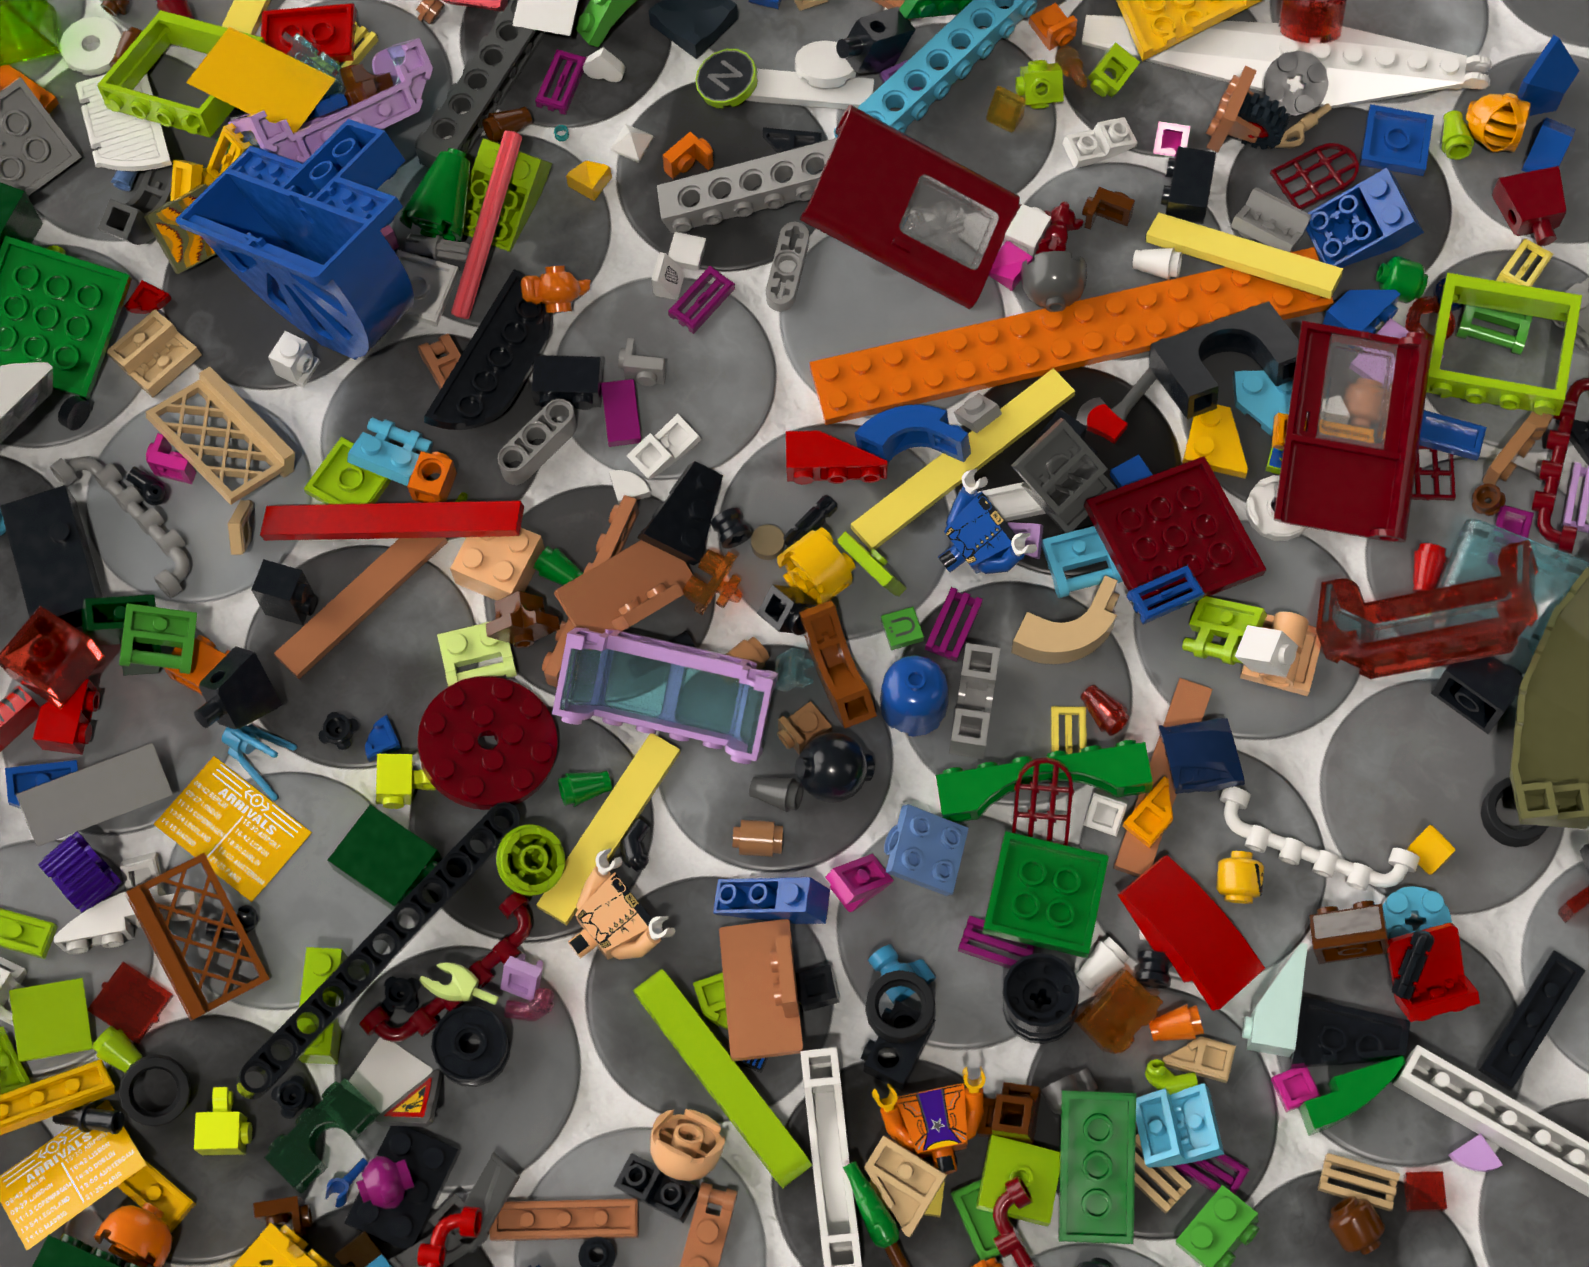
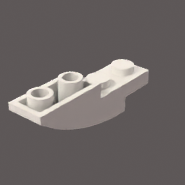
(113, 921)

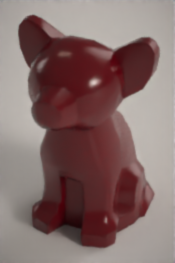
(1056, 234)

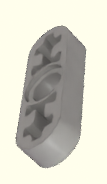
(793, 278)

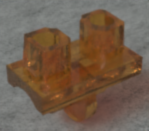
(703, 593)

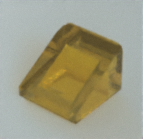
(1006, 109)

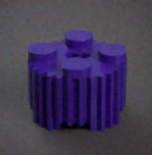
(80, 872)

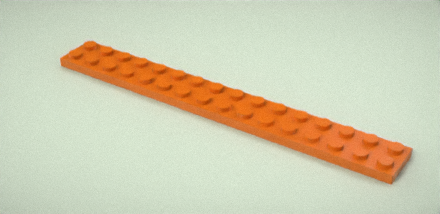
(1042, 340)

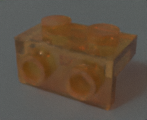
(1118, 1013)

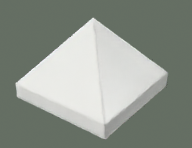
(632, 143)

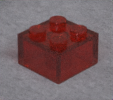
(50, 657)

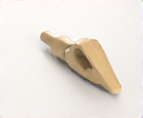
(1299, 129)

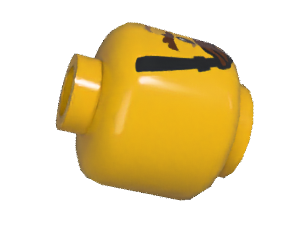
(1240, 878)

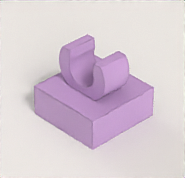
(521, 977)

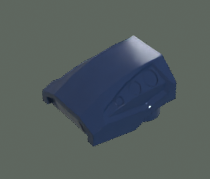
(1202, 756)

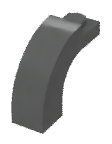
(127, 219)

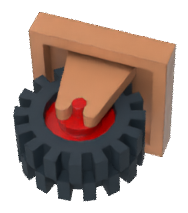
(1247, 116)

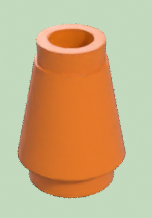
(1177, 1024)

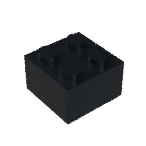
(1479, 690)

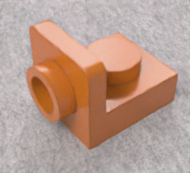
(1053, 26)
(685, 152)

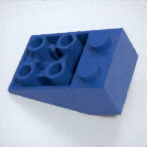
(1363, 221)

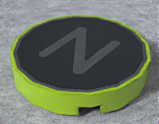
(726, 78)

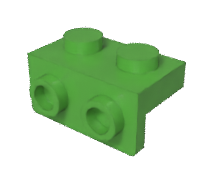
(1219, 1230)

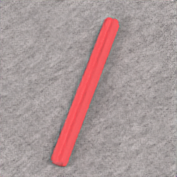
(486, 224)

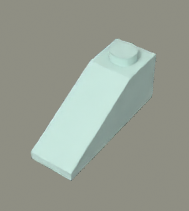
(1276, 1017)

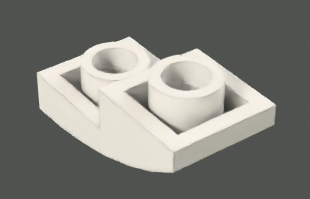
(1103, 142)

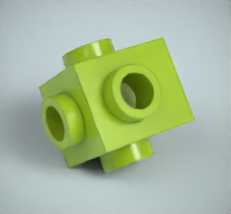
(1049, 80)

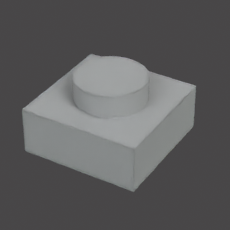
(977, 413)

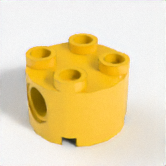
(817, 566)

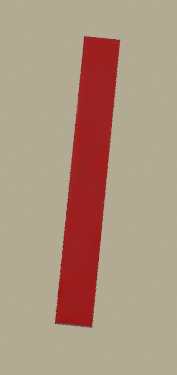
(392, 520)

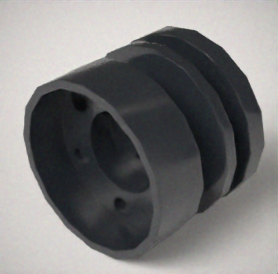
(1043, 978)

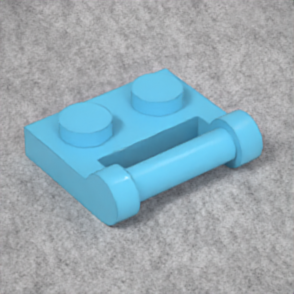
(1075, 551)

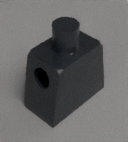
(876, 41)
(236, 691)

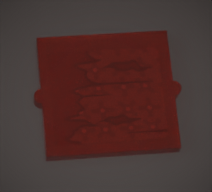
(130, 1002)

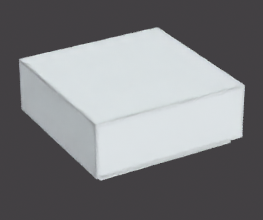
(687, 250)

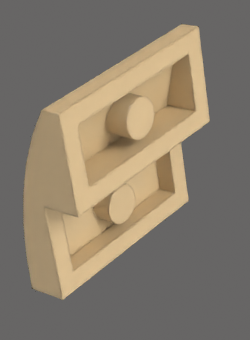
(153, 353)

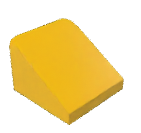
(1432, 849)

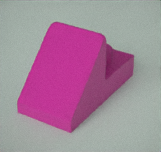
(858, 881)

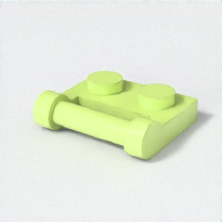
(473, 646)

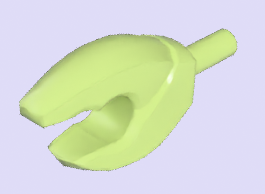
(462, 986)

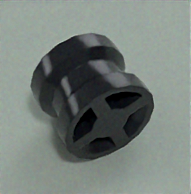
(731, 528)
(1153, 969)

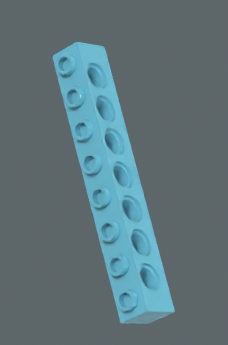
(942, 52)

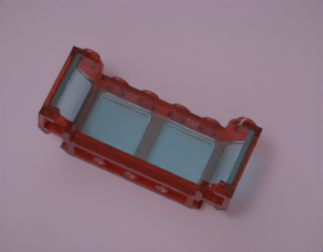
(1430, 625)

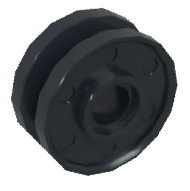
(476, 1067)

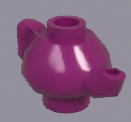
(385, 1182)

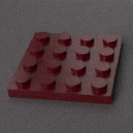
(1175, 523)

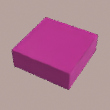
(1294, 1087)

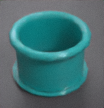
(561, 128)

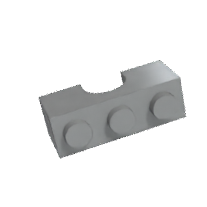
(974, 701)

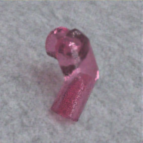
(533, 1009)

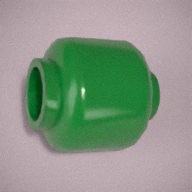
(1404, 276)

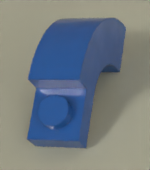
(910, 428)

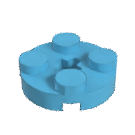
(1418, 901)

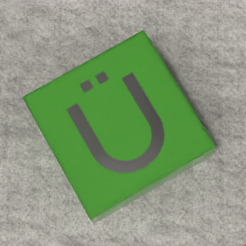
(902, 628)

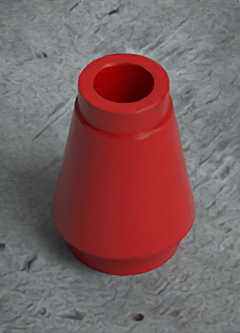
(1428, 566)

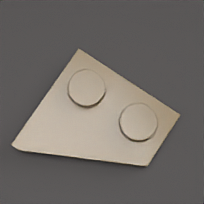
(904, 1182)

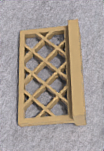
(246, 426)

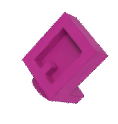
(168, 463)

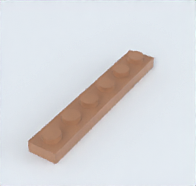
(608, 545)

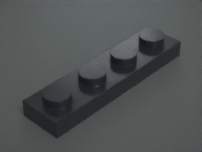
(1531, 1020)

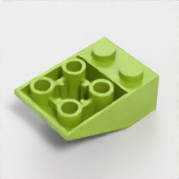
(521, 196)

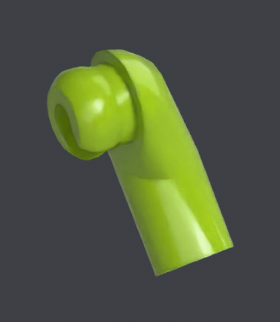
(1163, 1078)

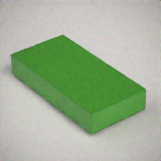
(977, 1222)

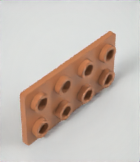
(624, 588)
(760, 990)

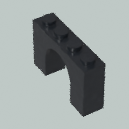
(1253, 332)

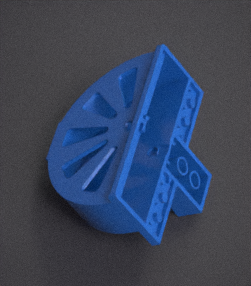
(313, 235)

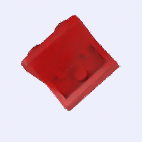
(1443, 980)

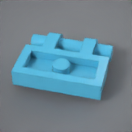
(385, 458)

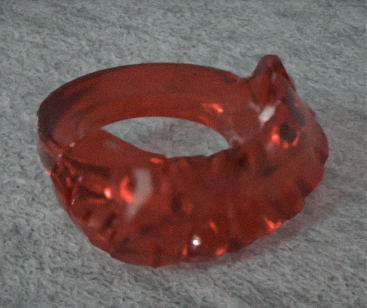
(1425, 306)

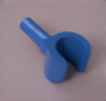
(342, 1185)

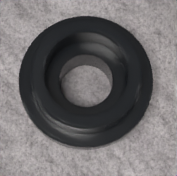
(597, 1243)

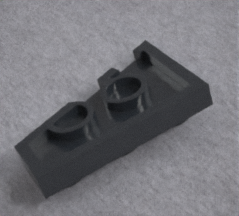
(686, 515)
(1346, 1035)

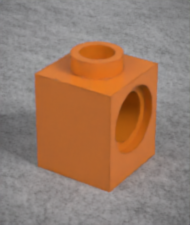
(436, 490)

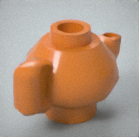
(554, 289)

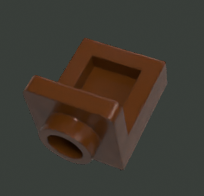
(1109, 205)

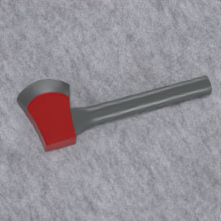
(1111, 422)

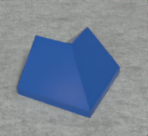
(1548, 78)

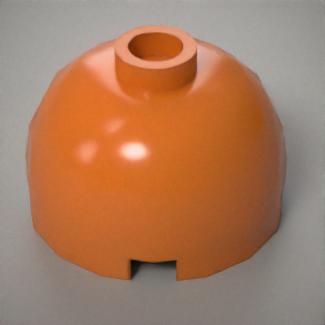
(137, 1235)

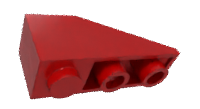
(825, 458)

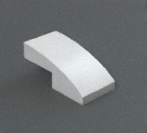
(665, 448)

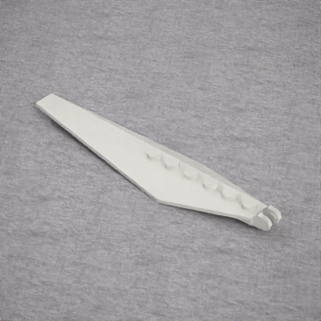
(1358, 63)

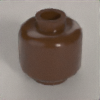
(1356, 1225)

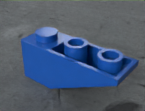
(771, 899)

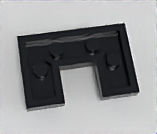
(429, 1168)

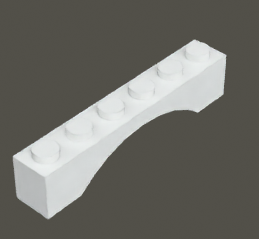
(829, 1155)

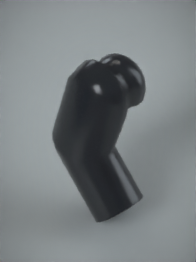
(247, 917)

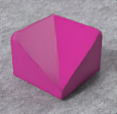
(1008, 265)

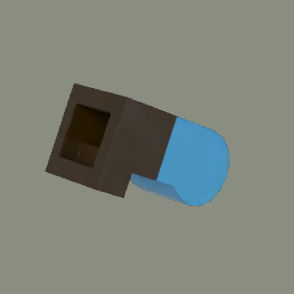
(362, 1253)

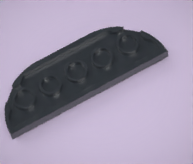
(493, 362)

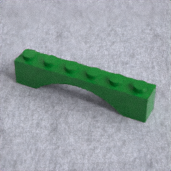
(1115, 770)

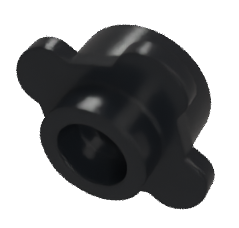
(332, 723)
(393, 987)
(282, 1096)

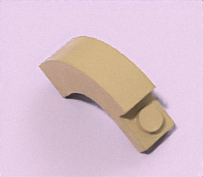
(1068, 641)

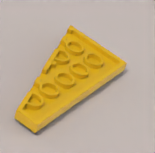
(1164, 23)

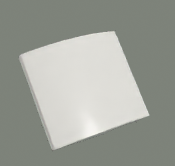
(22, 392)

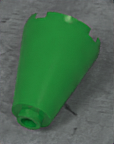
(441, 197)

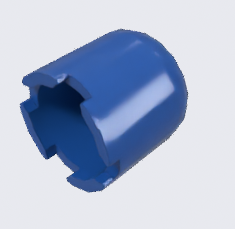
(914, 695)

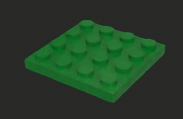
(57, 312)

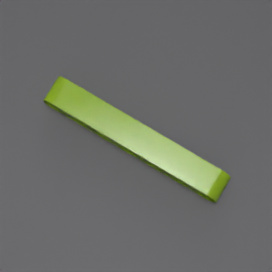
(722, 1078)

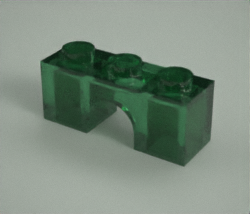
(296, 1153)

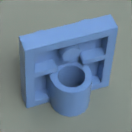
(925, 849)

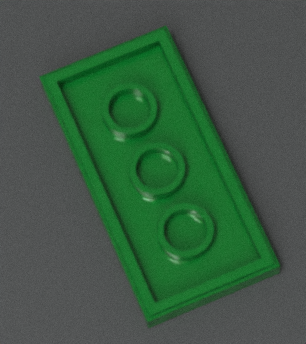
(1097, 1167)

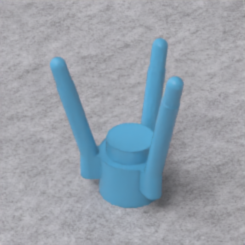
(245, 741)

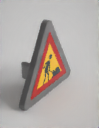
(416, 1106)

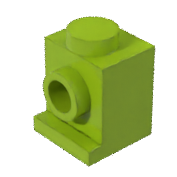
(1117, 62)

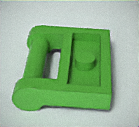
(1507, 319)
(162, 628)

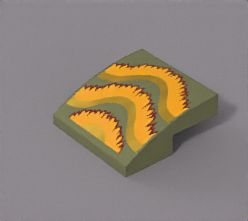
(180, 246)

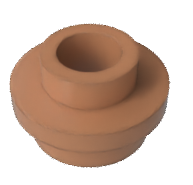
(429, 10)

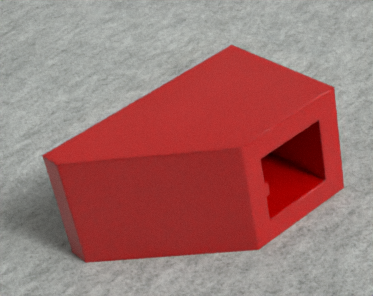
(70, 727)

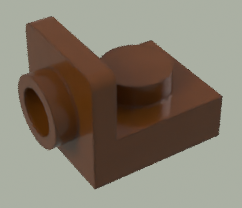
(279, 1211)

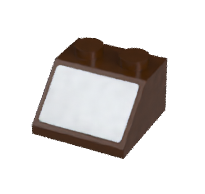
(1349, 932)

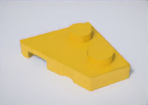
(1217, 439)

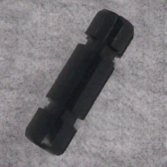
(811, 520)
(1413, 964)

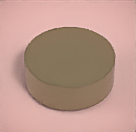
(767, 542)

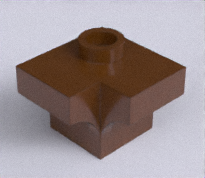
(361, 84)
(521, 620)
(1011, 1113)

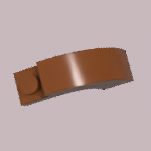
(835, 665)

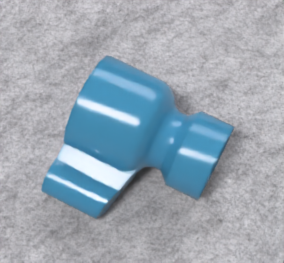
(886, 961)

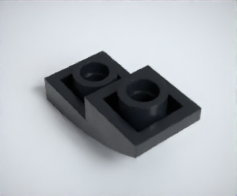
(654, 1188)

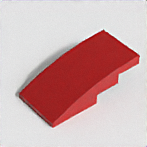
(1191, 932)

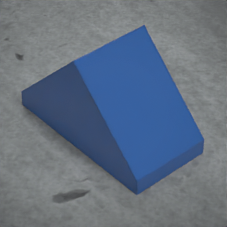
(1549, 146)

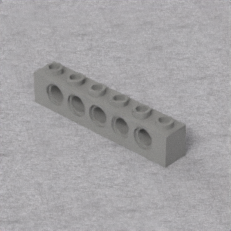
(738, 182)

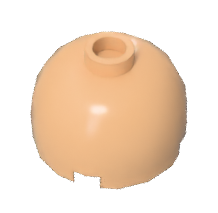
(686, 1144)

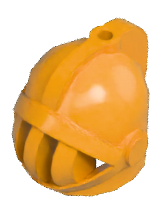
(1498, 121)

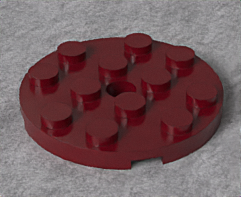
(479, 775)

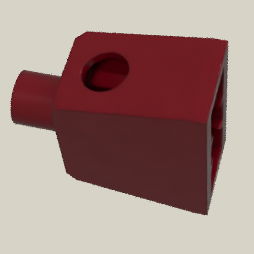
(1532, 203)

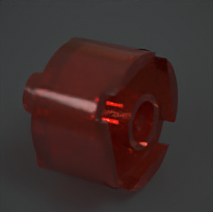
(1313, 19)

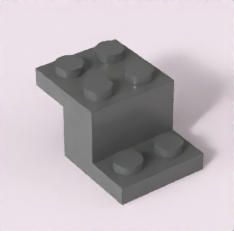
(1062, 475)

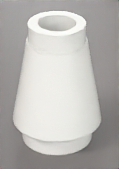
(1158, 262)
(1102, 963)

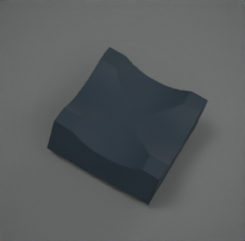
(693, 23)

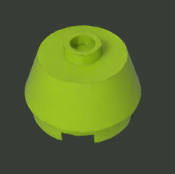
(530, 860)

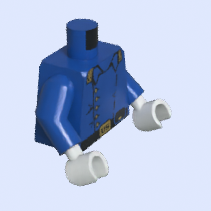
(981, 533)

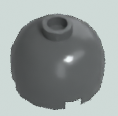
(1054, 279)

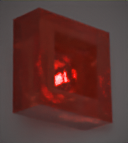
(1425, 1191)

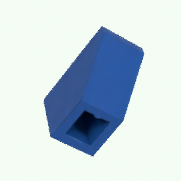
(1363, 309)

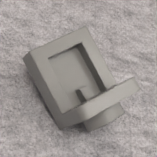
(642, 369)

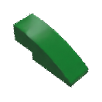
(1348, 1095)

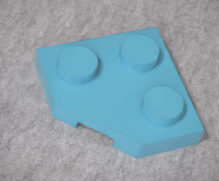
(1260, 397)

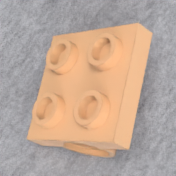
(1303, 668)

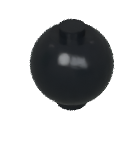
(833, 767)

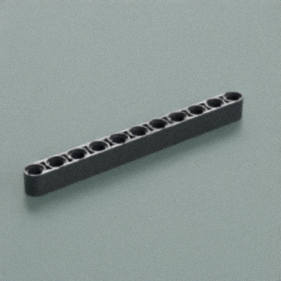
(370, 960)

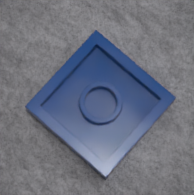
(1396, 140)

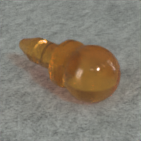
(1071, 65)

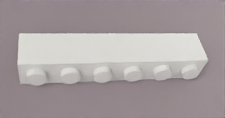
(1496, 1117)

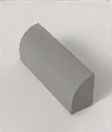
(94, 794)

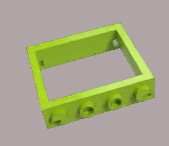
(143, 53)
(1512, 299)

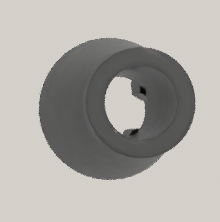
(778, 792)

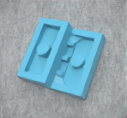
(1178, 1127)

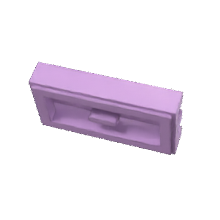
(1577, 471)

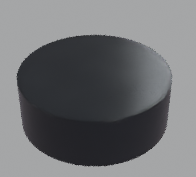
(74, 412)

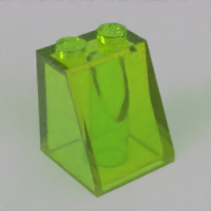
(27, 30)

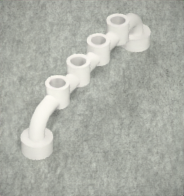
(1324, 862)

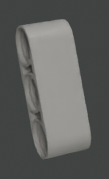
(539, 427)

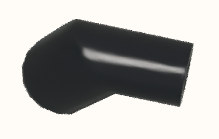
(151, 488)
(631, 847)

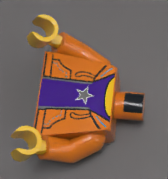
(935, 1119)

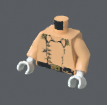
(614, 917)

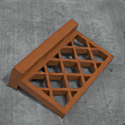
(167, 950)

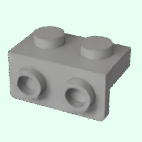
(1271, 221)

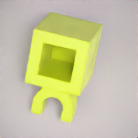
(397, 779)
(222, 1130)

